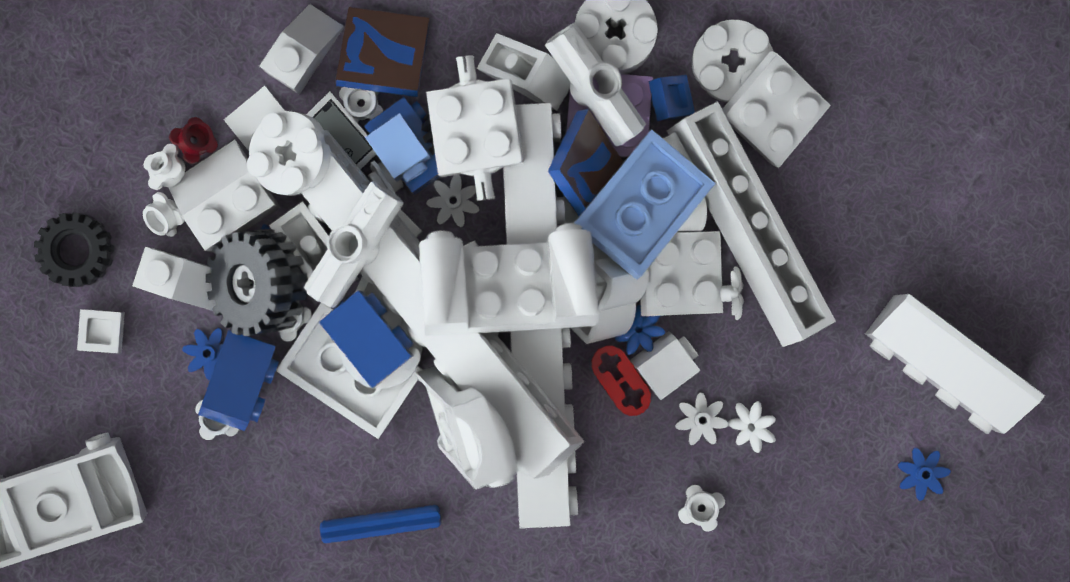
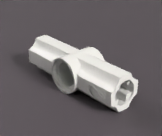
(581, 65)
(338, 266)

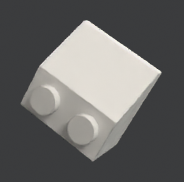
(221, 196)

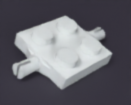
(475, 127)

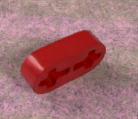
(612, 386)

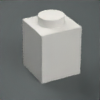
(667, 364)

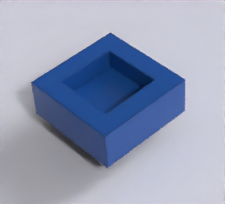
(671, 97)

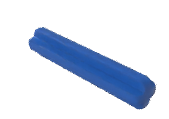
(380, 524)

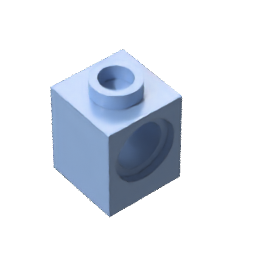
(399, 149)

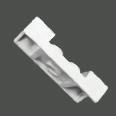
(508, 284)
(470, 431)
(68, 501)

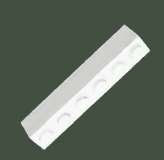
(753, 228)

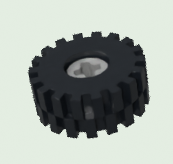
(276, 279)

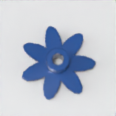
(641, 332)
(199, 350)
(915, 473)

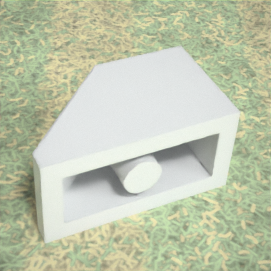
(301, 48)
(531, 70)
(306, 234)
(174, 278)

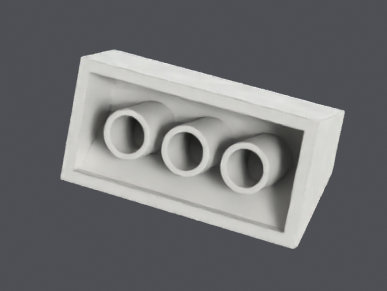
(952, 364)

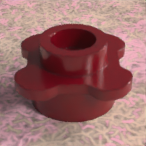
(201, 132)

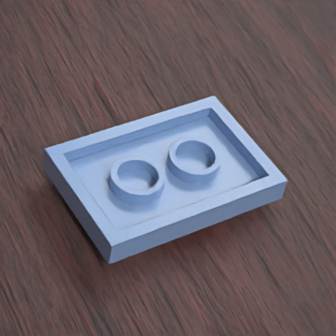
(644, 204)

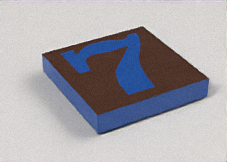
(382, 52)
(584, 161)

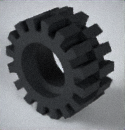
(49, 249)

